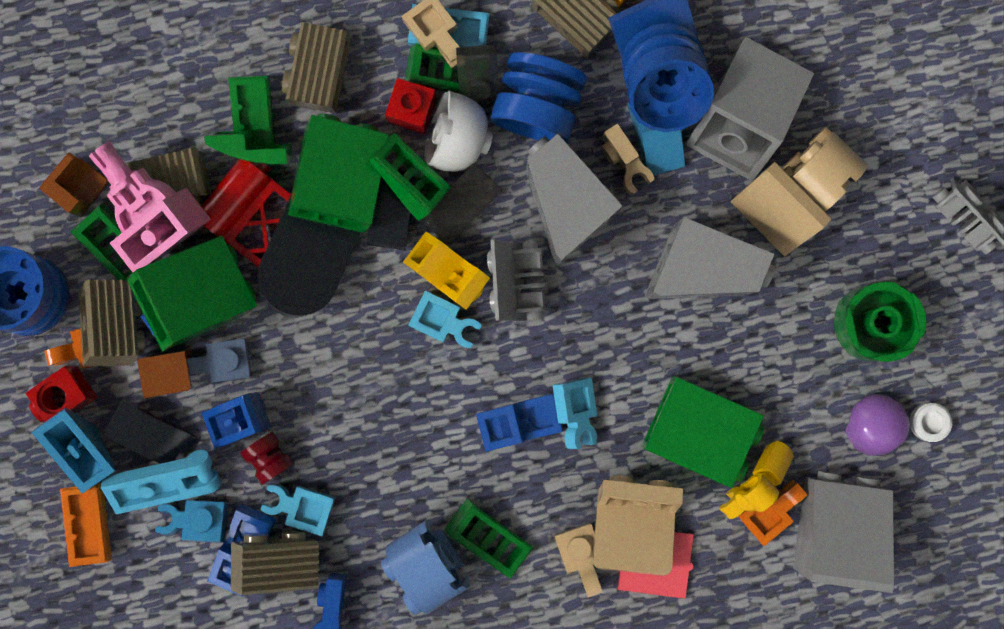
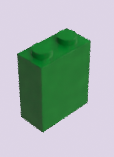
(334, 173)
(192, 292)
(703, 432)

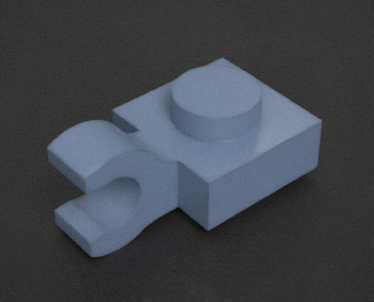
(224, 361)

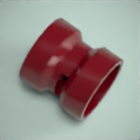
(266, 458)

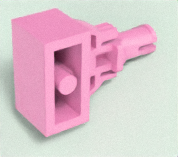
(146, 211)

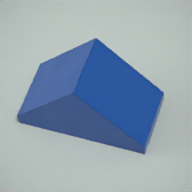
(236, 419)

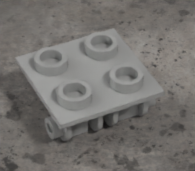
(963, 195)
(507, 264)

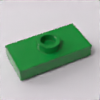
(253, 107)

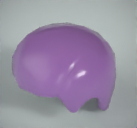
(877, 425)

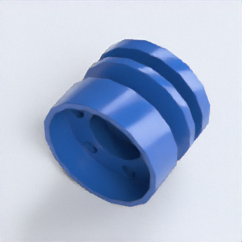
(667, 77)
(540, 89)
(46, 292)

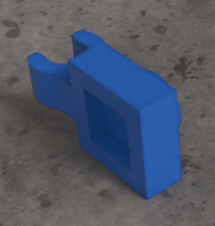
(331, 598)

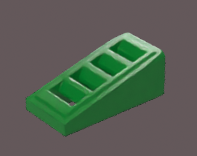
(412, 75)
(426, 177)
(82, 233)
(462, 519)

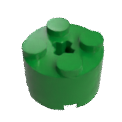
(902, 317)

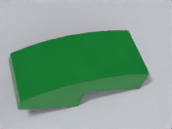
(239, 145)

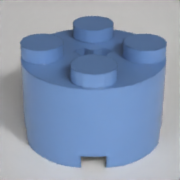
(425, 568)

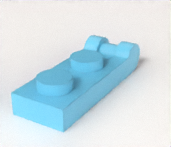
(161, 483)

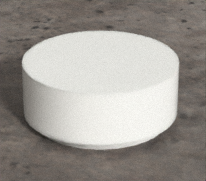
(930, 422)

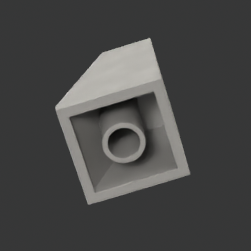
(750, 109)
(567, 196)
(708, 264)
(846, 533)

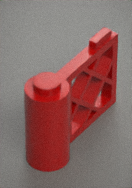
(237, 202)

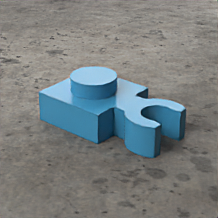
(199, 522)

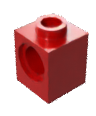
(411, 106)
(72, 382)

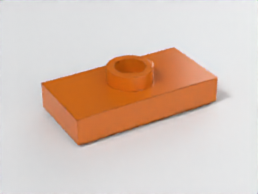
(86, 526)

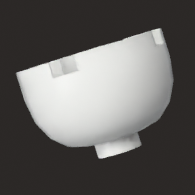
(458, 133)

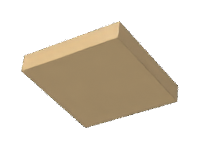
(780, 209)

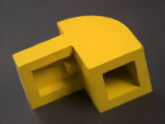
(446, 270)

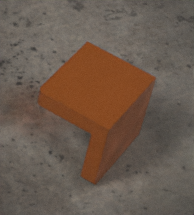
(74, 184)
(165, 373)

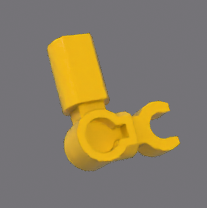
(760, 490)

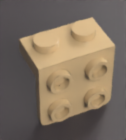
(635, 526)

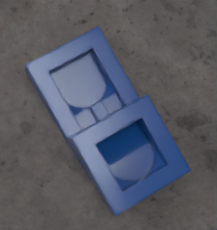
(519, 422)
(244, 522)

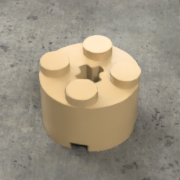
(825, 168)

